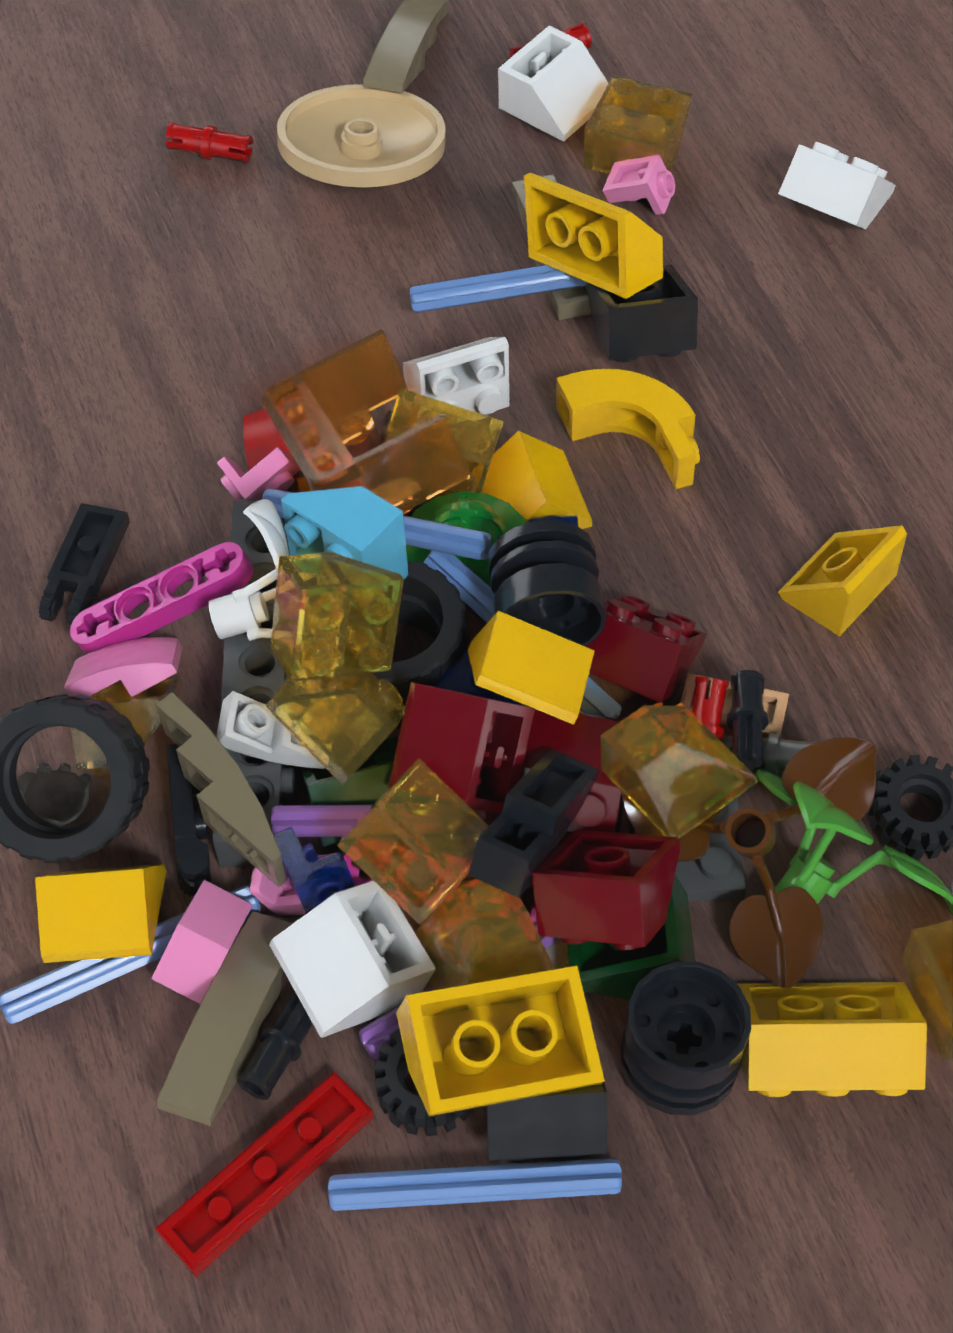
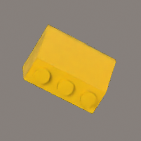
(590, 238)
(834, 1039)
(499, 1040)

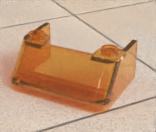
(330, 408)

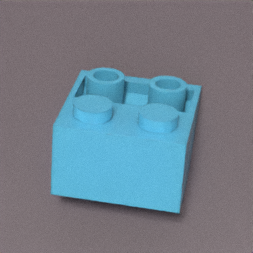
(348, 524)

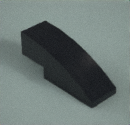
(532, 822)

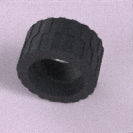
(436, 608)
(127, 765)

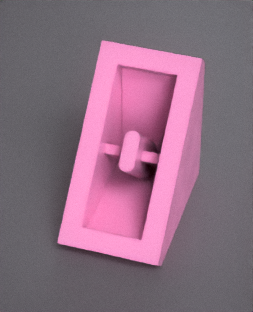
(201, 941)

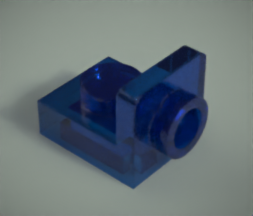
(312, 878)

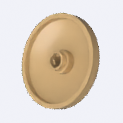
(361, 136)

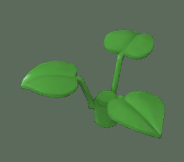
(813, 872)

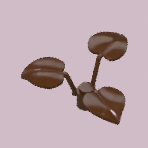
(784, 929)

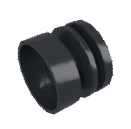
(549, 579)
(691, 1010)

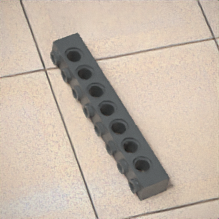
(241, 665)

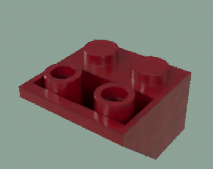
(644, 648)
(466, 741)

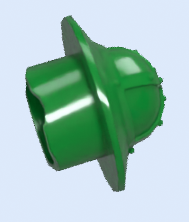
(472, 512)

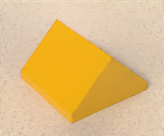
(535, 480)
(846, 575)
(531, 666)
(99, 912)

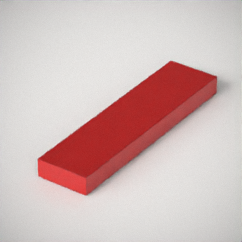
(264, 1174)

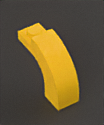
(634, 405)

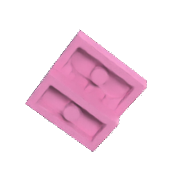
(134, 662)

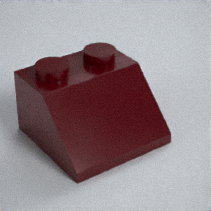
(582, 742)
(606, 888)

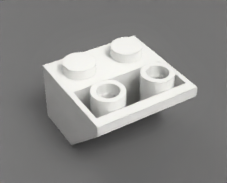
(551, 83)
(831, 185)
(464, 375)
(352, 958)

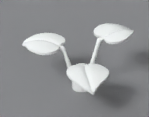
(246, 607)

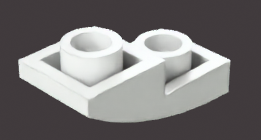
(254, 731)

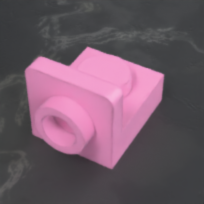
(641, 179)

